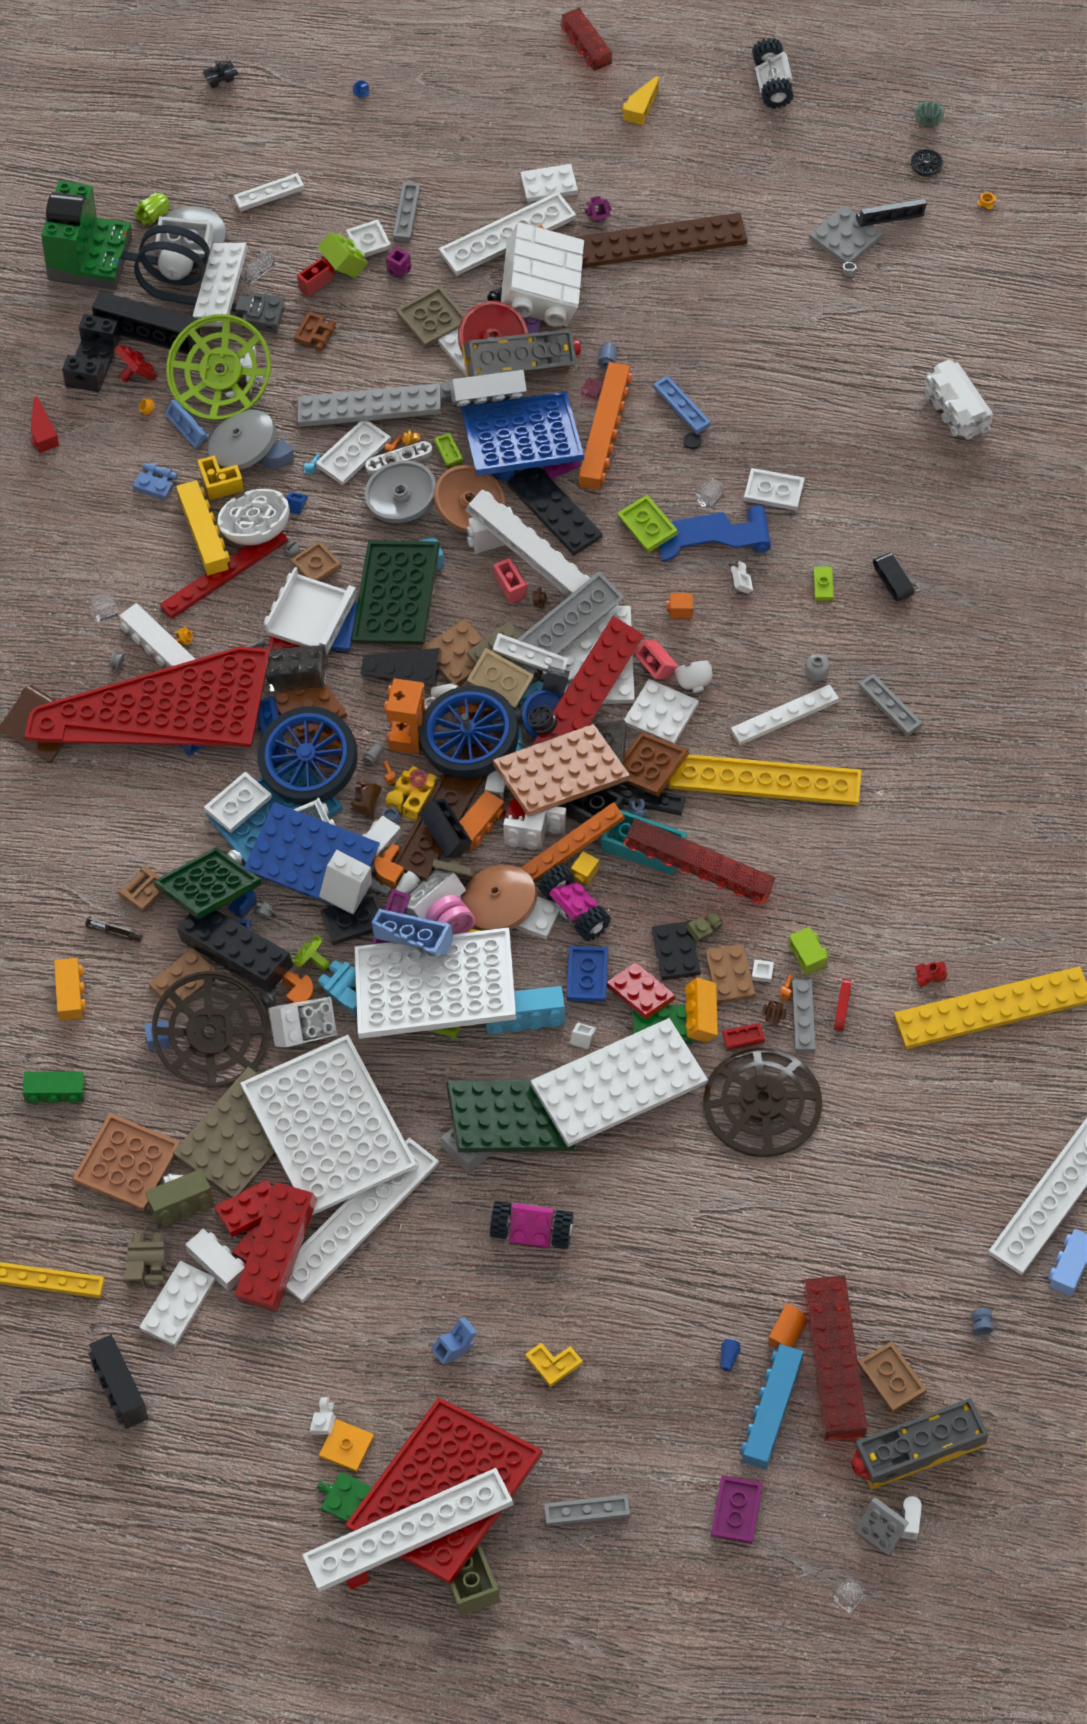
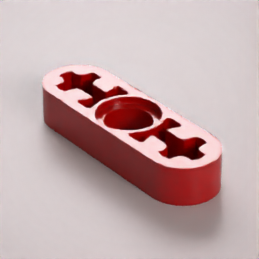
(842, 1004)

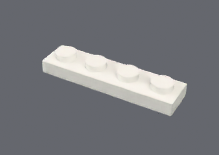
(269, 192)
(527, 653)

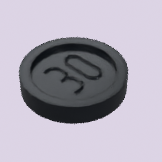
(692, 440)

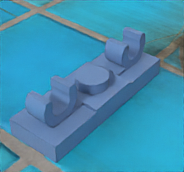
(186, 424)

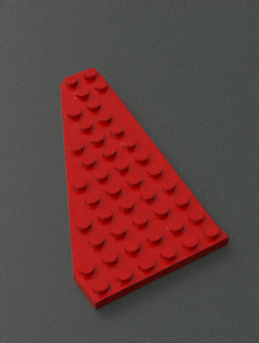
(186, 704)

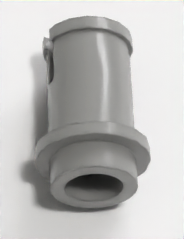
(371, 756)

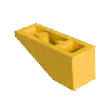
(640, 102)

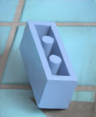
(1070, 1264)

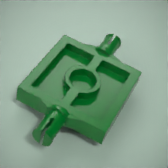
(343, 1496)

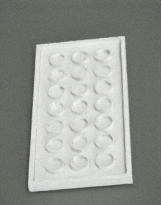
(618, 1082)

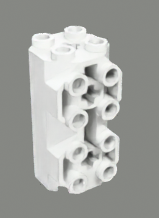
(959, 399)

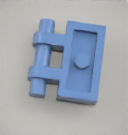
(153, 485)

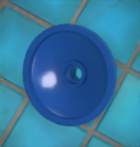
(538, 698)

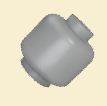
(817, 667)

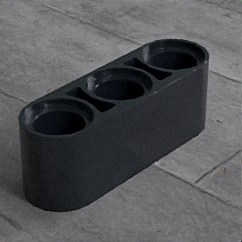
(893, 576)

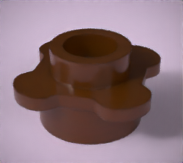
(539, 598)

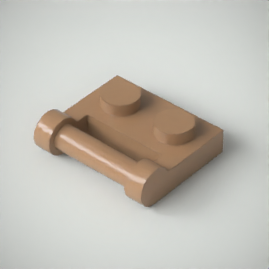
(145, 894)

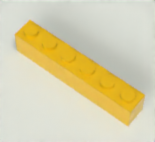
(202, 527)

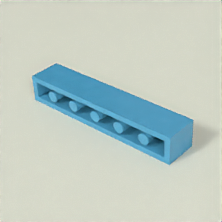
(772, 1406)

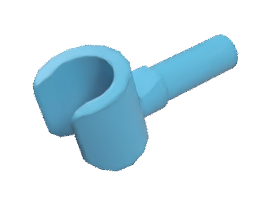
(310, 467)

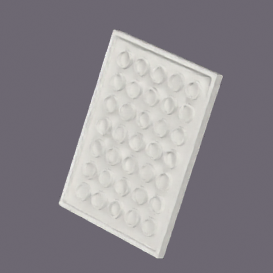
(419, 991)
(328, 1124)

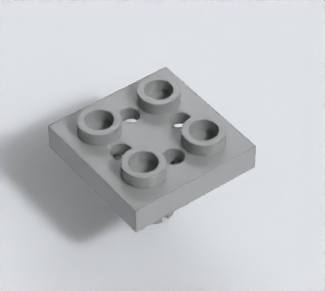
(885, 1523)

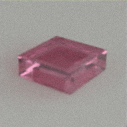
(592, 388)

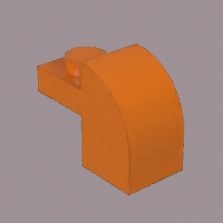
(386, 870)
(300, 988)

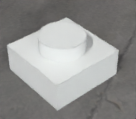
(762, 971)

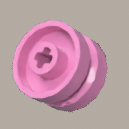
(452, 911)

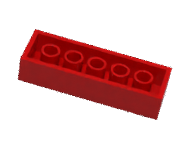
(276, 1247)

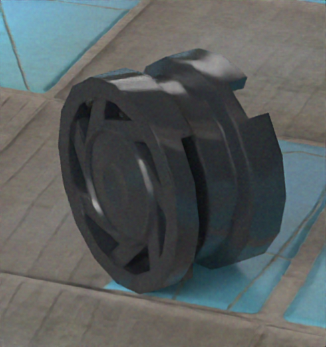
(542, 720)

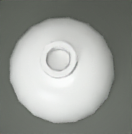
(174, 265)
(695, 676)

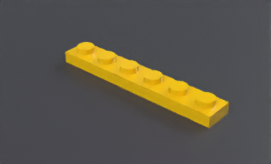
(51, 1280)

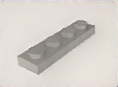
(406, 211)
(890, 705)
(803, 1016)
(587, 1510)

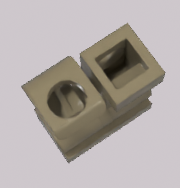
(144, 1254)

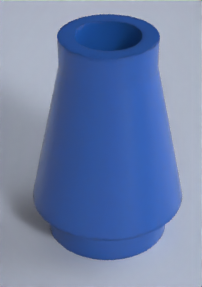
(729, 1352)

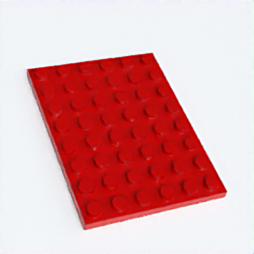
(438, 1455)

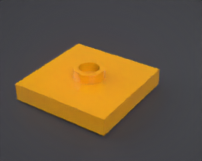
(346, 1446)

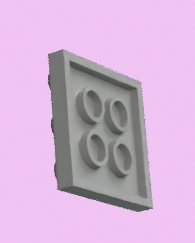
(844, 237)

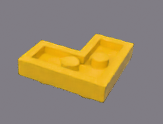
(553, 1368)

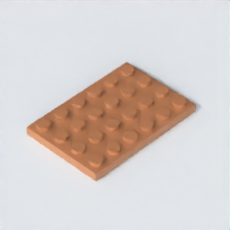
(561, 770)

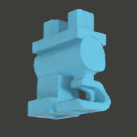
(340, 986)

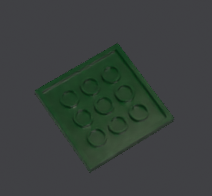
(207, 883)

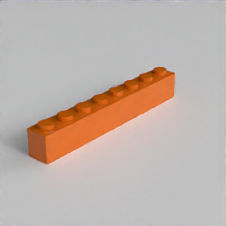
(604, 426)

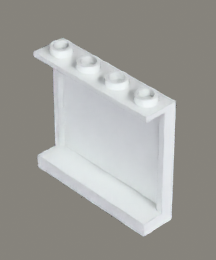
(309, 611)

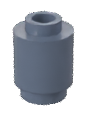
(607, 354)

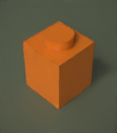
(680, 605)

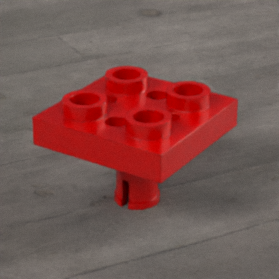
(135, 364)

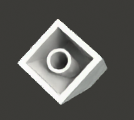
(345, 882)

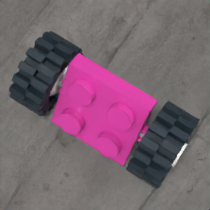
(574, 902)
(531, 1224)

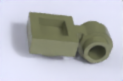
(701, 929)

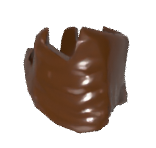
(366, 799)

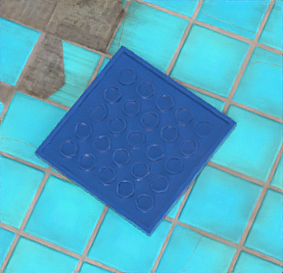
(522, 433)

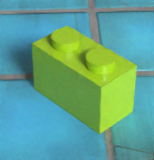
(808, 950)

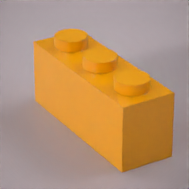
(69, 989)
(701, 1010)

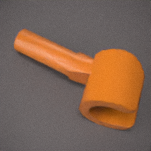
(391, 447)
(390, 776)
(785, 991)

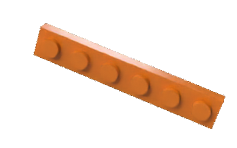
(574, 842)

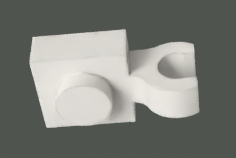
(742, 580)
(324, 1420)

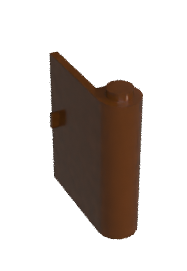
(16, 721)

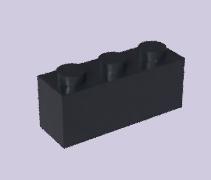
(445, 828)

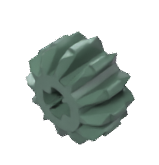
(929, 113)

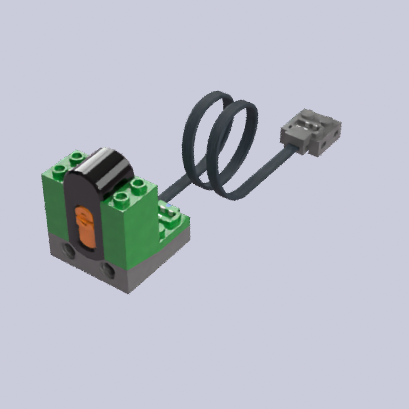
(94, 250)

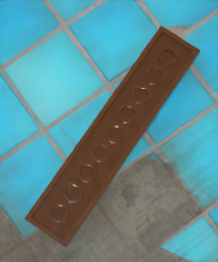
(663, 240)
(420, 846)

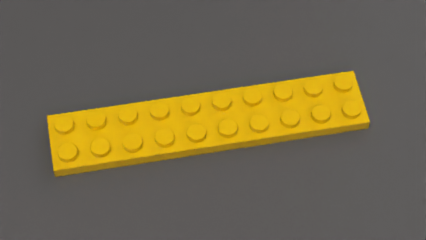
(768, 779)
(992, 1007)

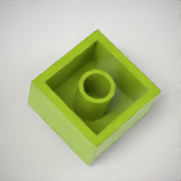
(343, 254)

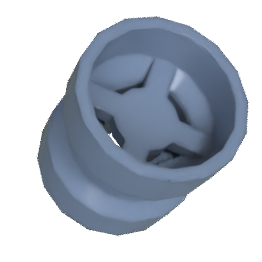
(982, 1321)

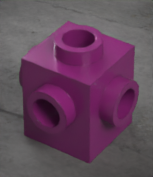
(603, 211)
(398, 263)

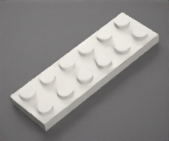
(220, 281)

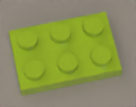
(647, 523)

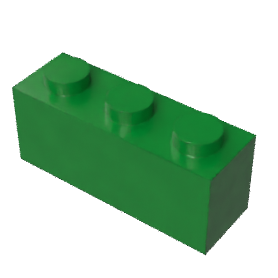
(54, 1087)

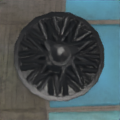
(926, 162)

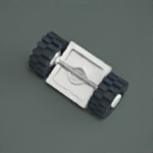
(773, 73)

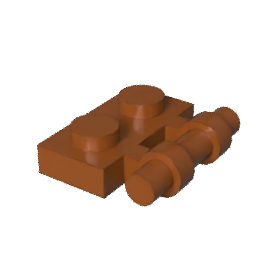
(309, 331)

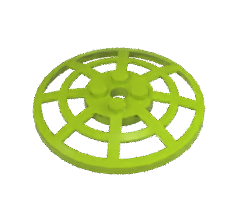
(210, 362)

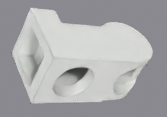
(912, 1512)

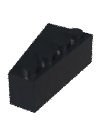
(405, 665)

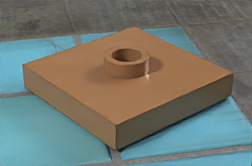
(316, 562)

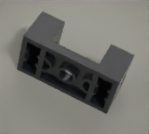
(98, 340)

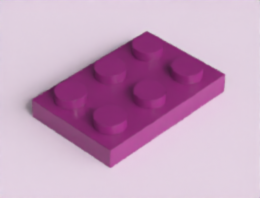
(736, 1509)

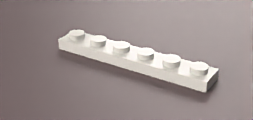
(784, 715)

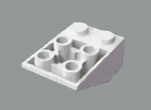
(302, 1022)

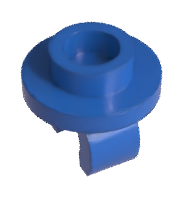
(361, 88)

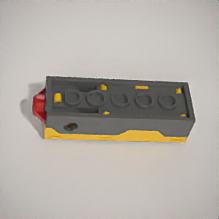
(521, 352)
(919, 1444)

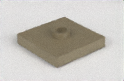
(455, 867)

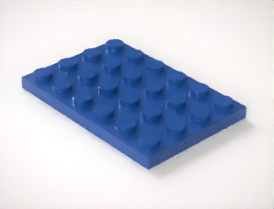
(298, 847)

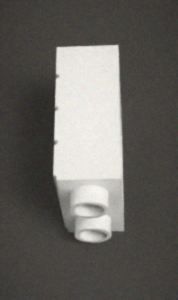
(542, 274)

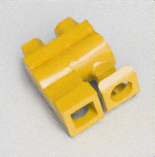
(416, 796)

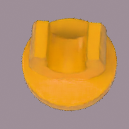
(409, 438)
(184, 636)

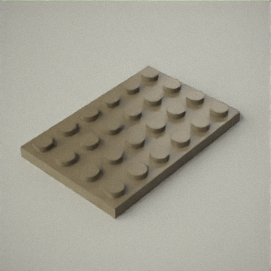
(228, 1142)

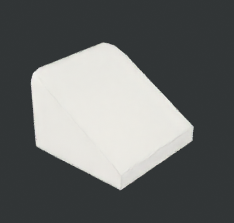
(582, 1035)

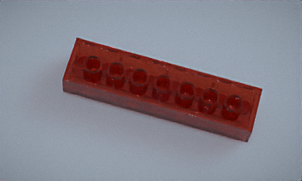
(835, 1358)

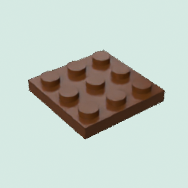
(316, 697)
(652, 763)

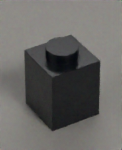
(555, 680)

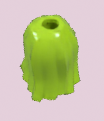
(151, 208)

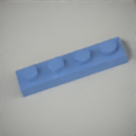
(682, 405)

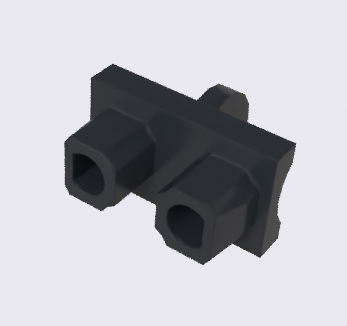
(220, 73)

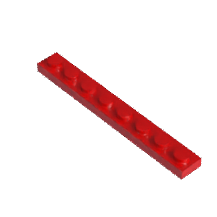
(207, 584)

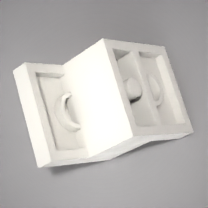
(532, 830)

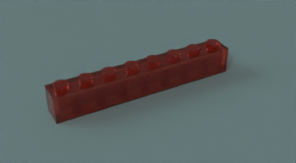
(698, 861)

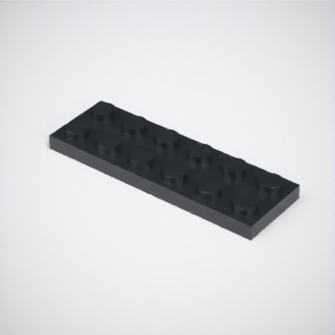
(555, 509)

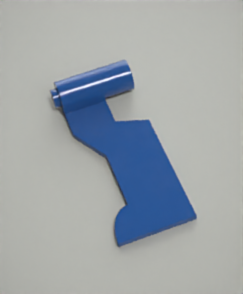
(719, 529)

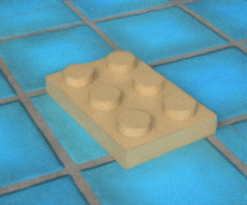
(502, 676)

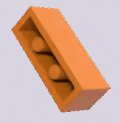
(482, 816)

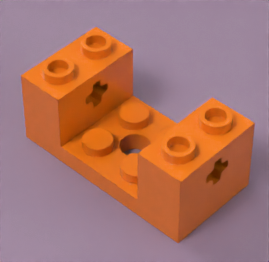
(405, 715)

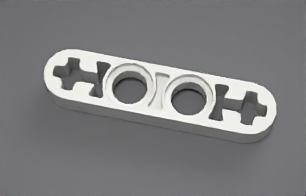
(397, 455)

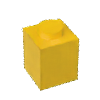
(585, 868)

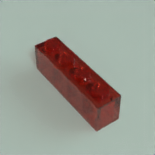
(586, 39)

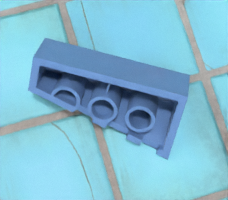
(412, 931)

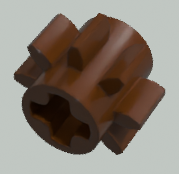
(773, 1012)

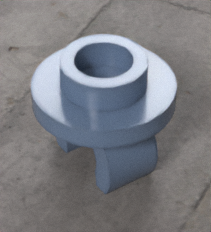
(639, 810)

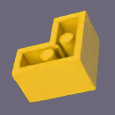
(218, 481)

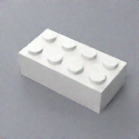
(487, 387)

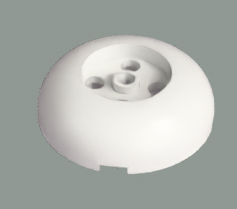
(254, 517)

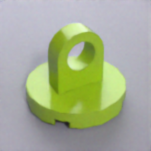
(308, 952)

